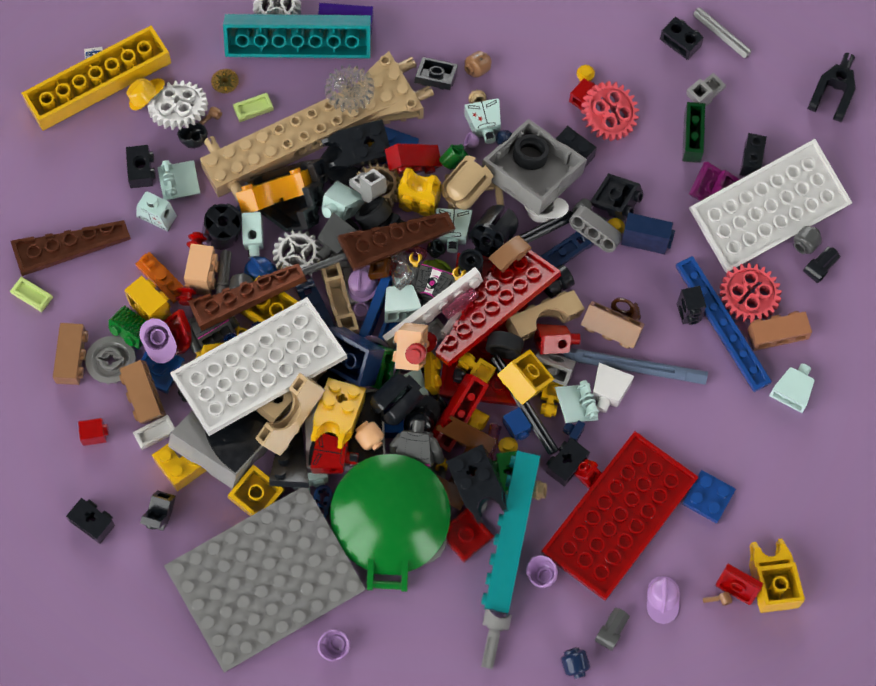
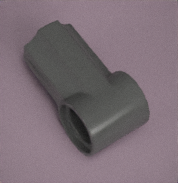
(610, 633)

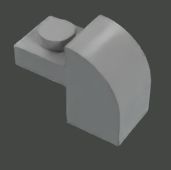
(705, 90)
(369, 185)

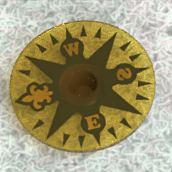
(224, 81)

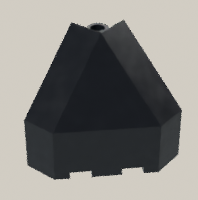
(301, 211)

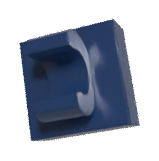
(574, 431)

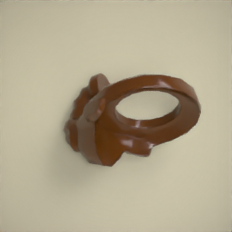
(633, 312)

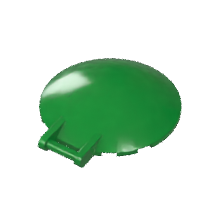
(390, 517)

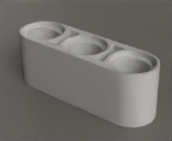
(595, 229)

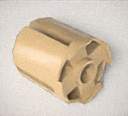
(466, 183)

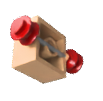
(199, 270)
(412, 346)

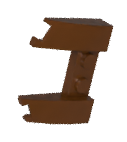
(470, 438)

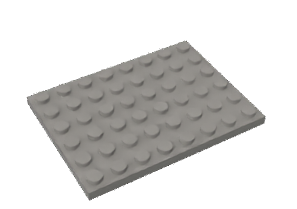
(264, 578)

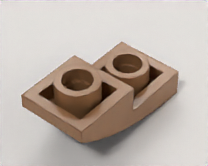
(509, 252)

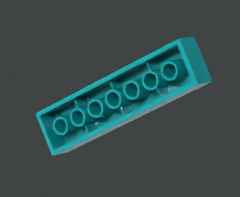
(297, 36)

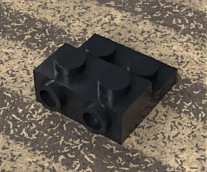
(436, 73)
(617, 196)

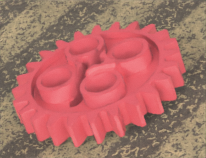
(622, 103)
(763, 304)

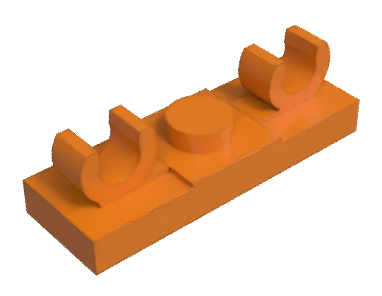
(159, 275)

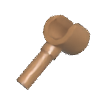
(213, 112)
(724, 597)

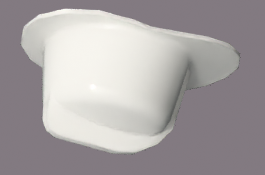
(556, 209)

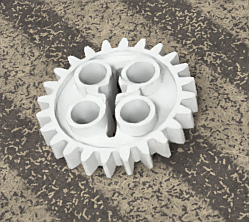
(178, 105)

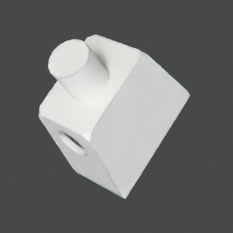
(610, 386)

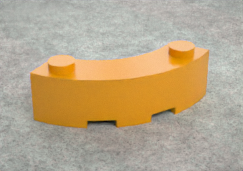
(266, 194)

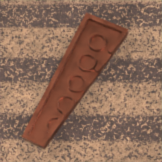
(376, 244)
(46, 251)
(216, 308)

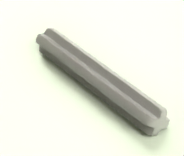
(722, 32)

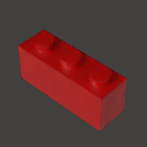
(414, 156)

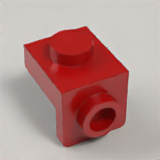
(587, 472)

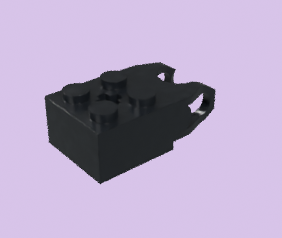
(355, 148)
(478, 488)

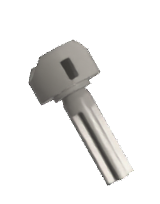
(495, 626)

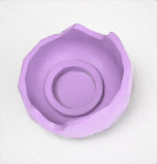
(541, 571)
(334, 645)

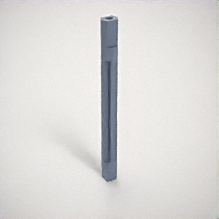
(638, 366)

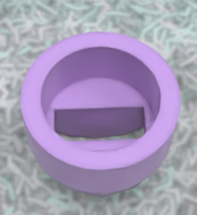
(471, 140)

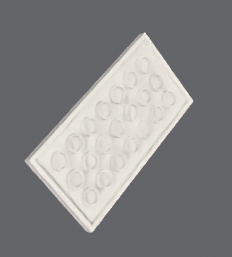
(770, 205)
(257, 365)

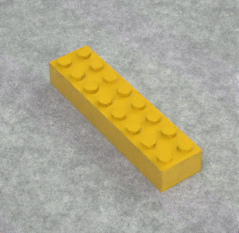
(96, 77)

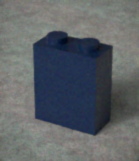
(648, 233)

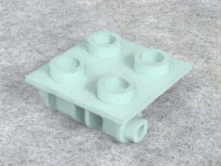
(178, 179)
(577, 402)

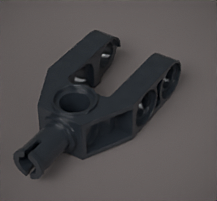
(830, 78)

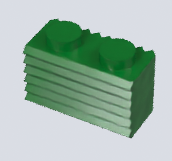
(127, 326)

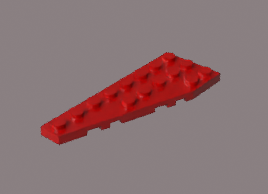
(498, 300)

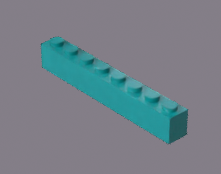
(511, 533)

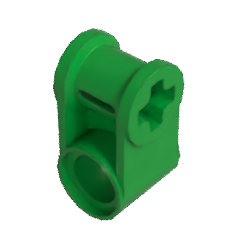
(453, 156)

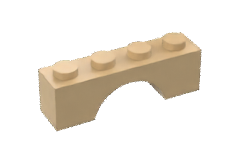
(338, 297)
(564, 307)
(279, 434)

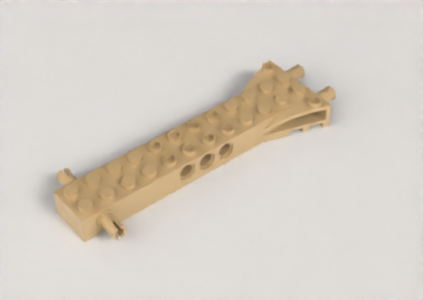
(302, 132)

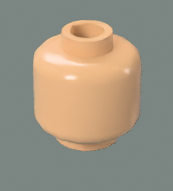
(369, 436)

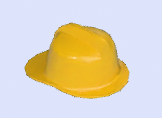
(142, 91)

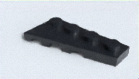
(291, 466)

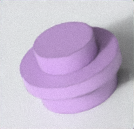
(360, 310)

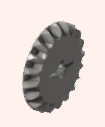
(104, 349)

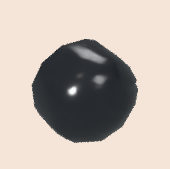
(193, 136)

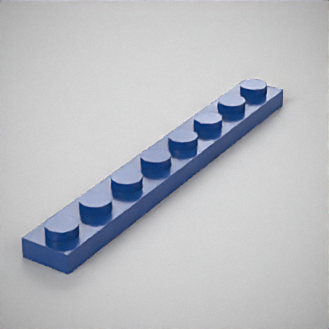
(725, 326)

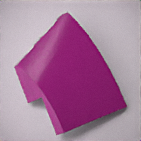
(710, 181)

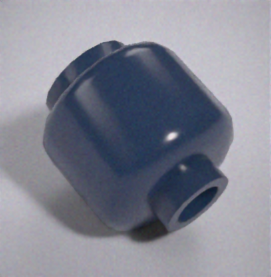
(575, 662)

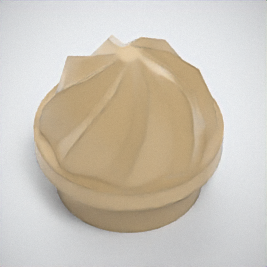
(477, 96)
(540, 490)

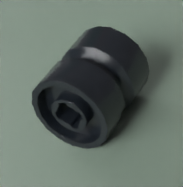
(469, 259)
(563, 282)

